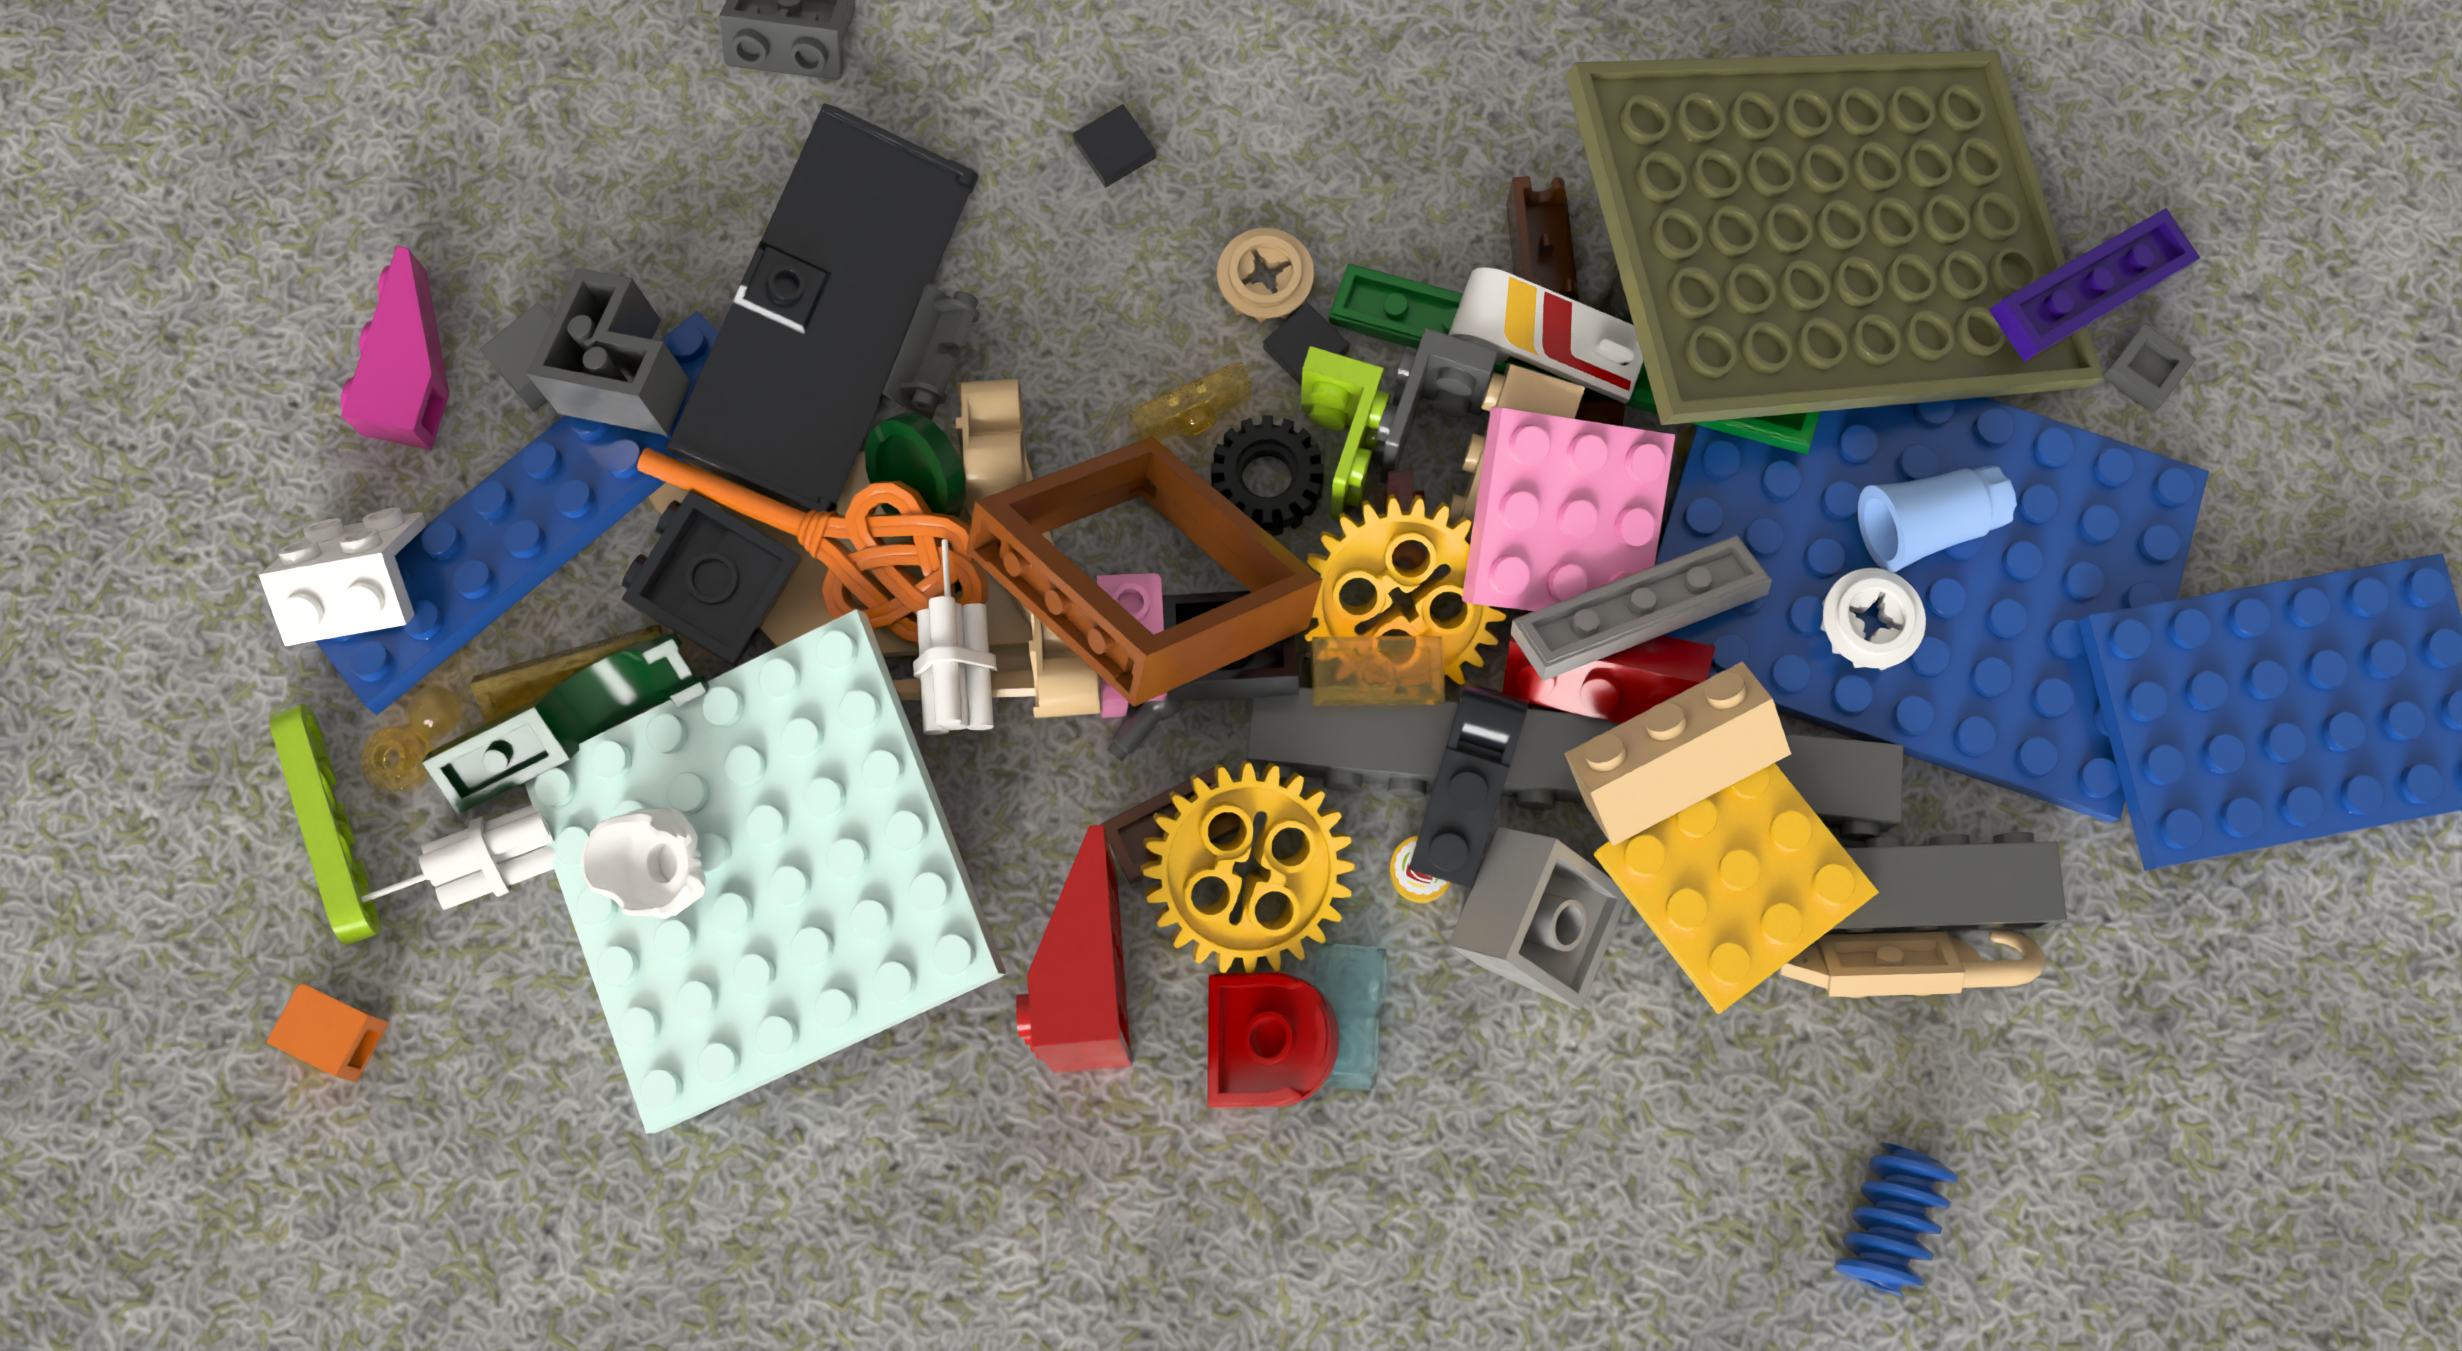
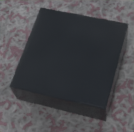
(1114, 145)
(1294, 337)

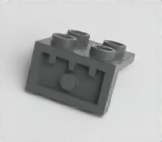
(1441, 370)

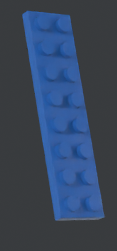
(510, 537)

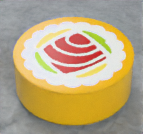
(1411, 884)

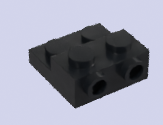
(709, 577)
(1260, 674)

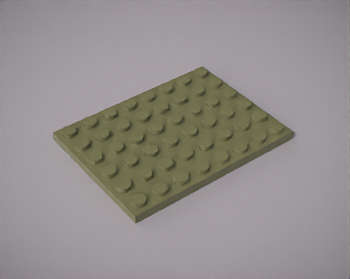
(1821, 229)

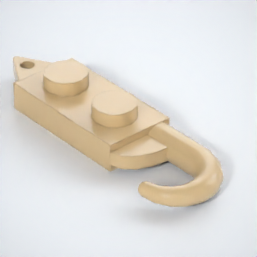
(1911, 964)

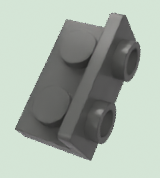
(786, 35)

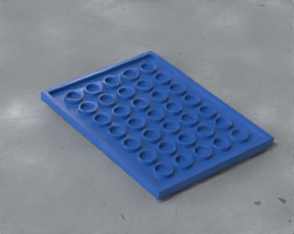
(2002, 656)

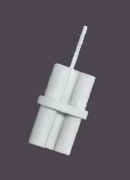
(954, 663)
(484, 858)

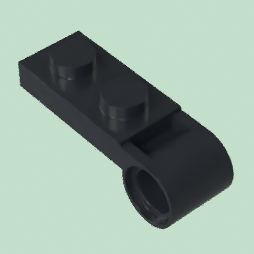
(1469, 784)

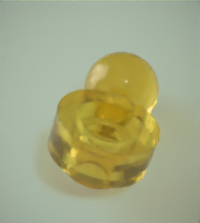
(430, 713)

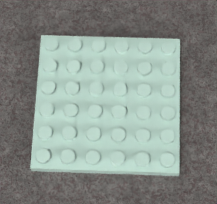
(822, 864)

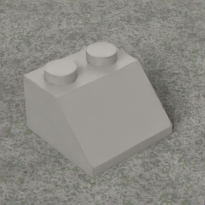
(1539, 916)

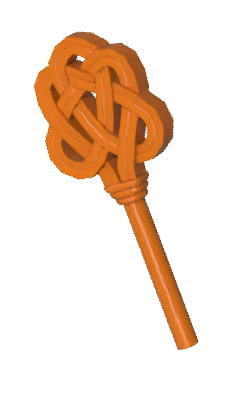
(896, 592)

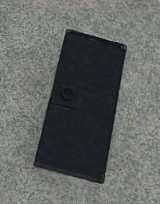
(822, 312)

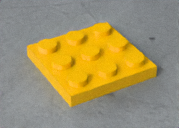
(1738, 883)

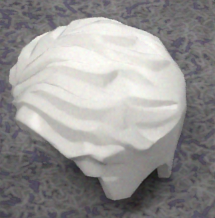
(645, 862)

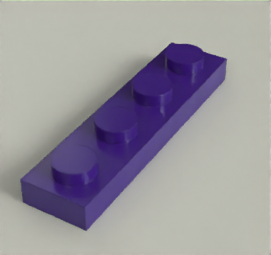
(2094, 284)

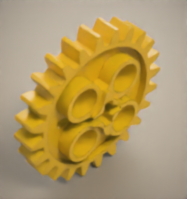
(1367, 553)
(1189, 855)

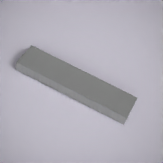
(1640, 607)

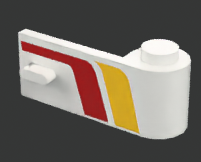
(1549, 332)

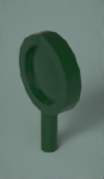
(920, 456)

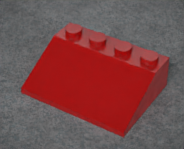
(1077, 978)

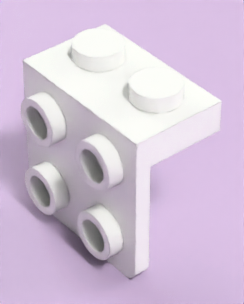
(342, 578)

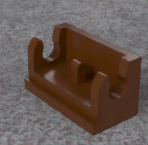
(1542, 236)

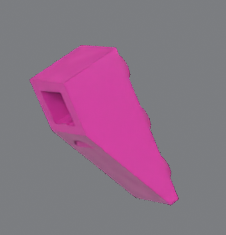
(401, 368)

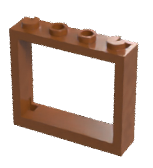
(1135, 662)

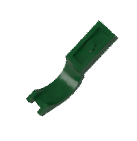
(559, 720)

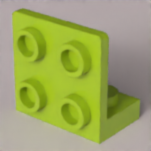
(1339, 394)

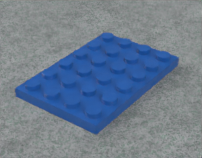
(2284, 709)

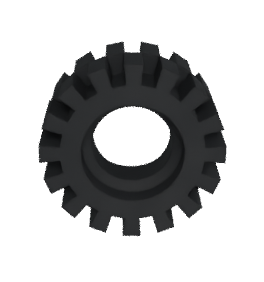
(1277, 442)

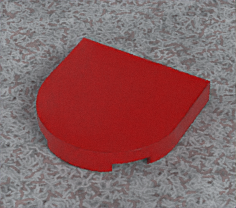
(1267, 1040)

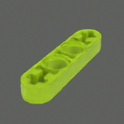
(324, 824)

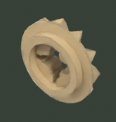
(1276, 251)

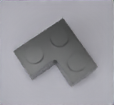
(603, 358)

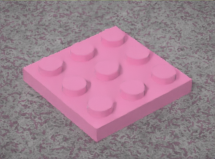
(1563, 508)

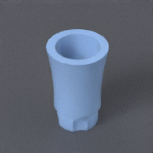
(1932, 514)

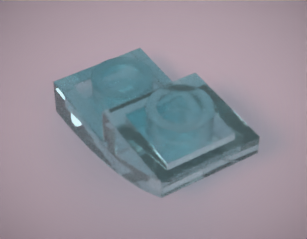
(1355, 987)

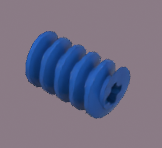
(1895, 1220)

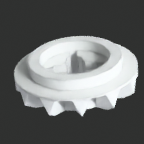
(1898, 608)

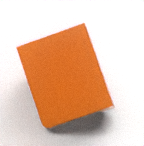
(327, 1033)

